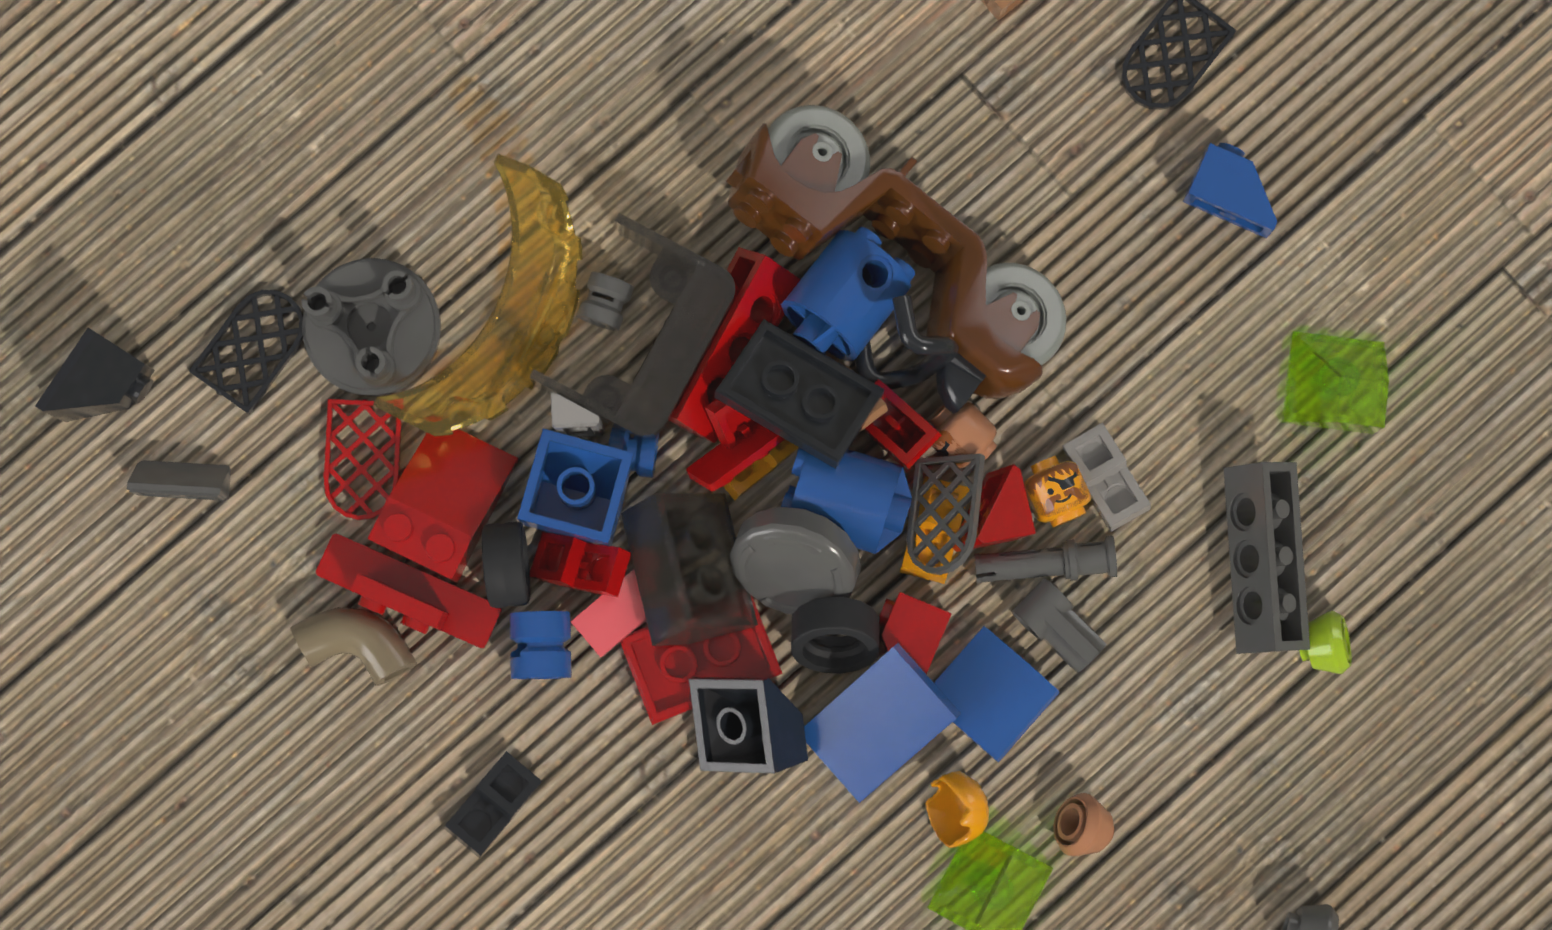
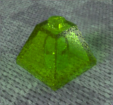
(1336, 383)

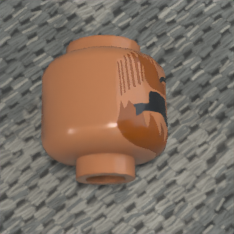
(963, 432)

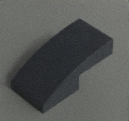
(492, 804)

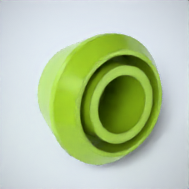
(1329, 644)

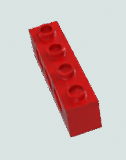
(760, 291)

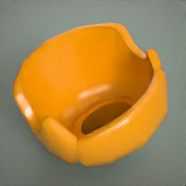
(957, 809)

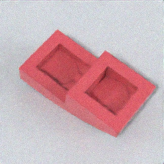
(612, 618)

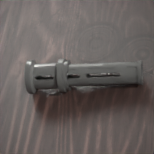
(1069, 560)

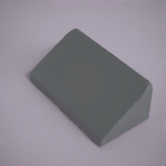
(180, 480)

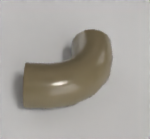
(357, 634)

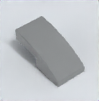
(1107, 477)

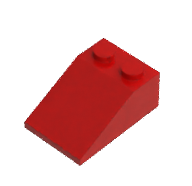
(443, 501)

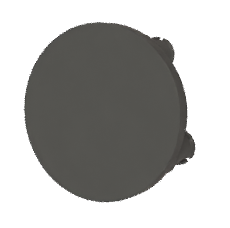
(371, 326)

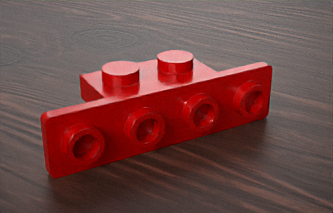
(740, 446)
(407, 590)

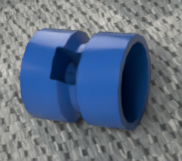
(540, 645)

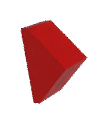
(901, 430)
(1003, 509)

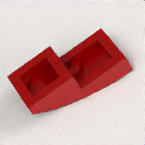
(580, 564)

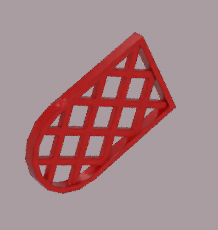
(378, 454)

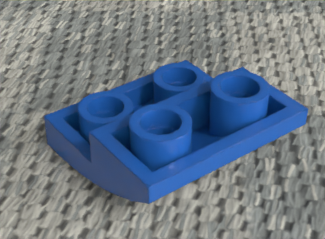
(994, 693)

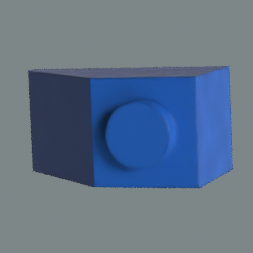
(1231, 190)

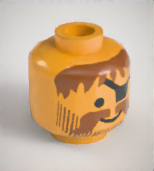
(1056, 491)

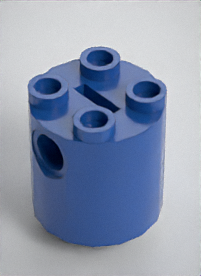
(847, 294)
(860, 496)

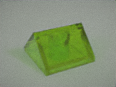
(989, 885)

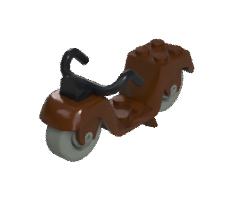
(984, 323)

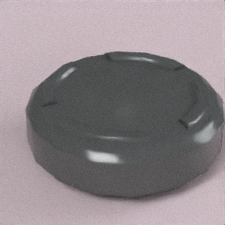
(793, 558)

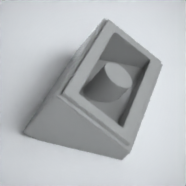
(573, 419)

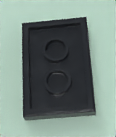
(799, 393)

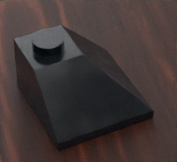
(95, 381)
(746, 726)

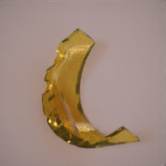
(525, 323)

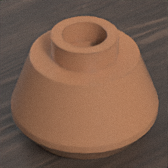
(1082, 826)

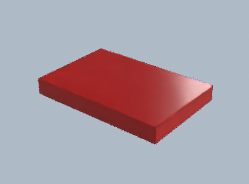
(665, 670)

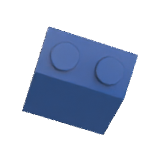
(576, 488)

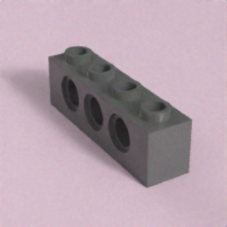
(1266, 557)

